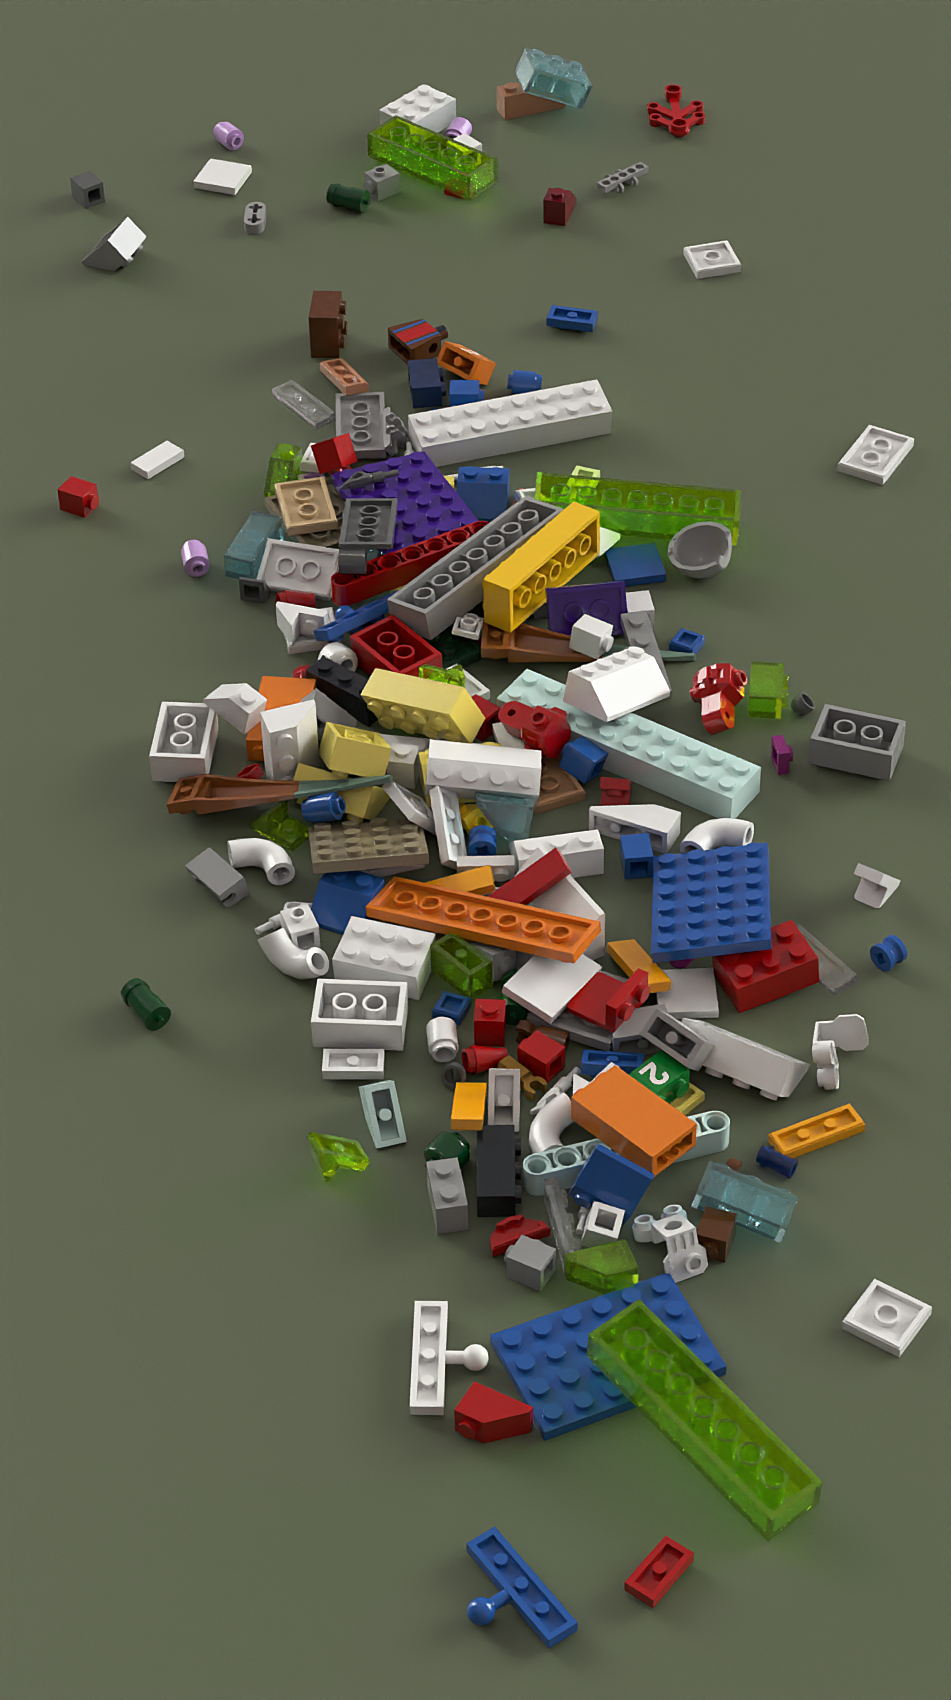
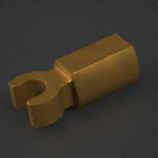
(527, 1080)

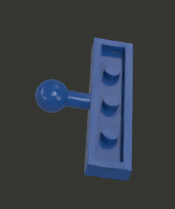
(352, 620)
(519, 1587)

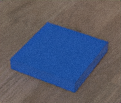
(635, 564)

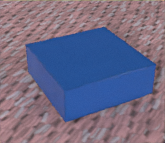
(686, 642)
(452, 1007)

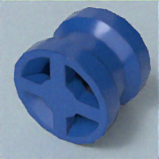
(482, 841)
(888, 953)

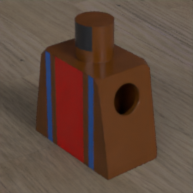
(416, 340)

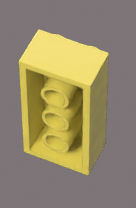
(422, 706)

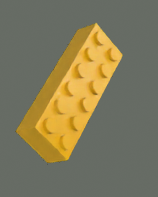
(543, 562)

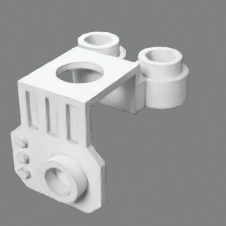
(846, 1032)
(684, 1255)

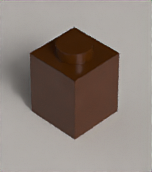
(716, 1232)

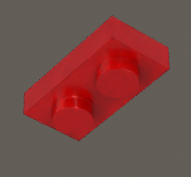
(659, 1571)

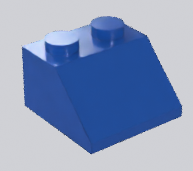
(484, 490)
(343, 896)
(610, 1181)

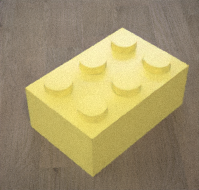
(354, 751)

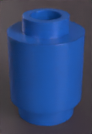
(524, 382)
(323, 807)

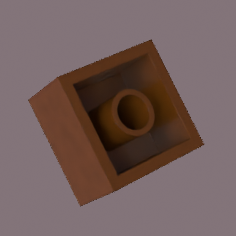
(327, 324)

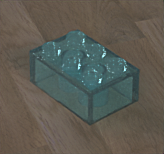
(553, 78)

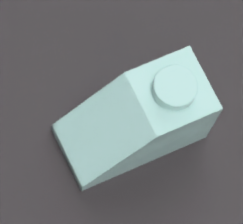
(383, 1113)

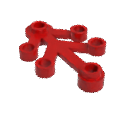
(678, 125)

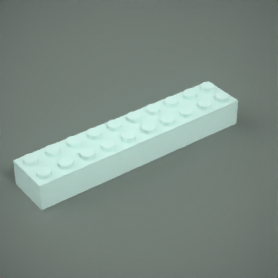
(651, 753)

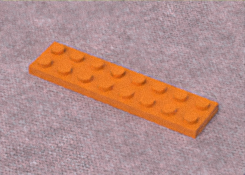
(484, 919)

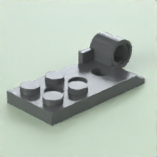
(365, 525)

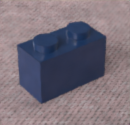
(426, 383)

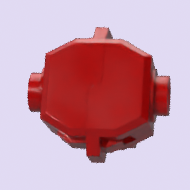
(718, 691)
(538, 727)

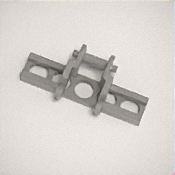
(627, 176)
(393, 432)

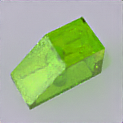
(283, 466)
(602, 1267)

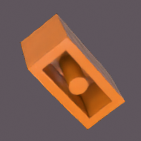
(465, 362)

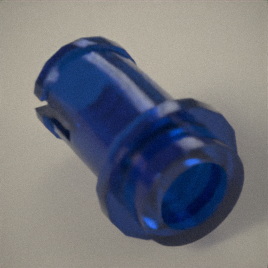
(776, 1161)

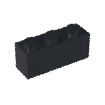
(342, 688)
(498, 1171)

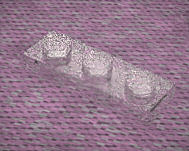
(304, 404)
(833, 973)
(561, 1222)

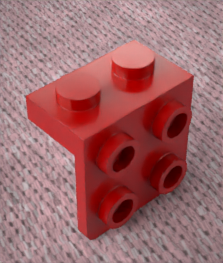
(608, 1000)

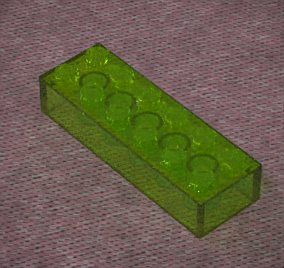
(432, 157)

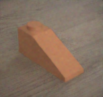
(514, 102)

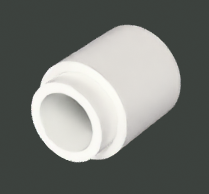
(442, 1039)

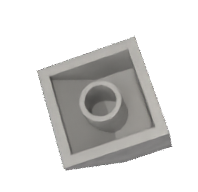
(116, 247)

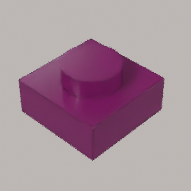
(781, 754)

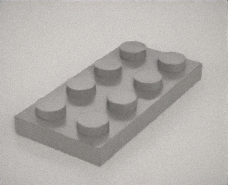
(363, 419)

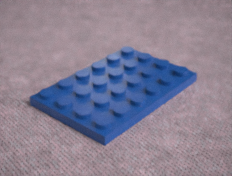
(711, 903)
(551, 1361)

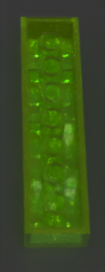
(643, 506)
(704, 1419)

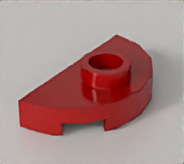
(511, 1229)

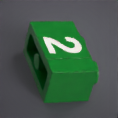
(663, 1076)

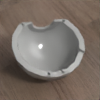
(701, 549)

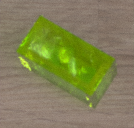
(766, 690)
(461, 965)

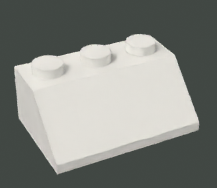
(289, 738)
(580, 850)

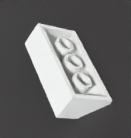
(616, 684)
(484, 769)
(570, 899)
(749, 1062)

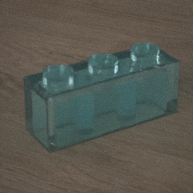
(248, 547)
(757, 1204)

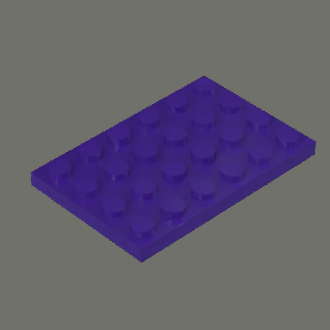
(425, 498)

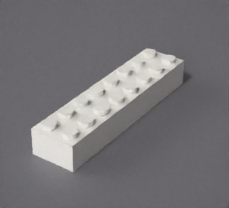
(511, 423)

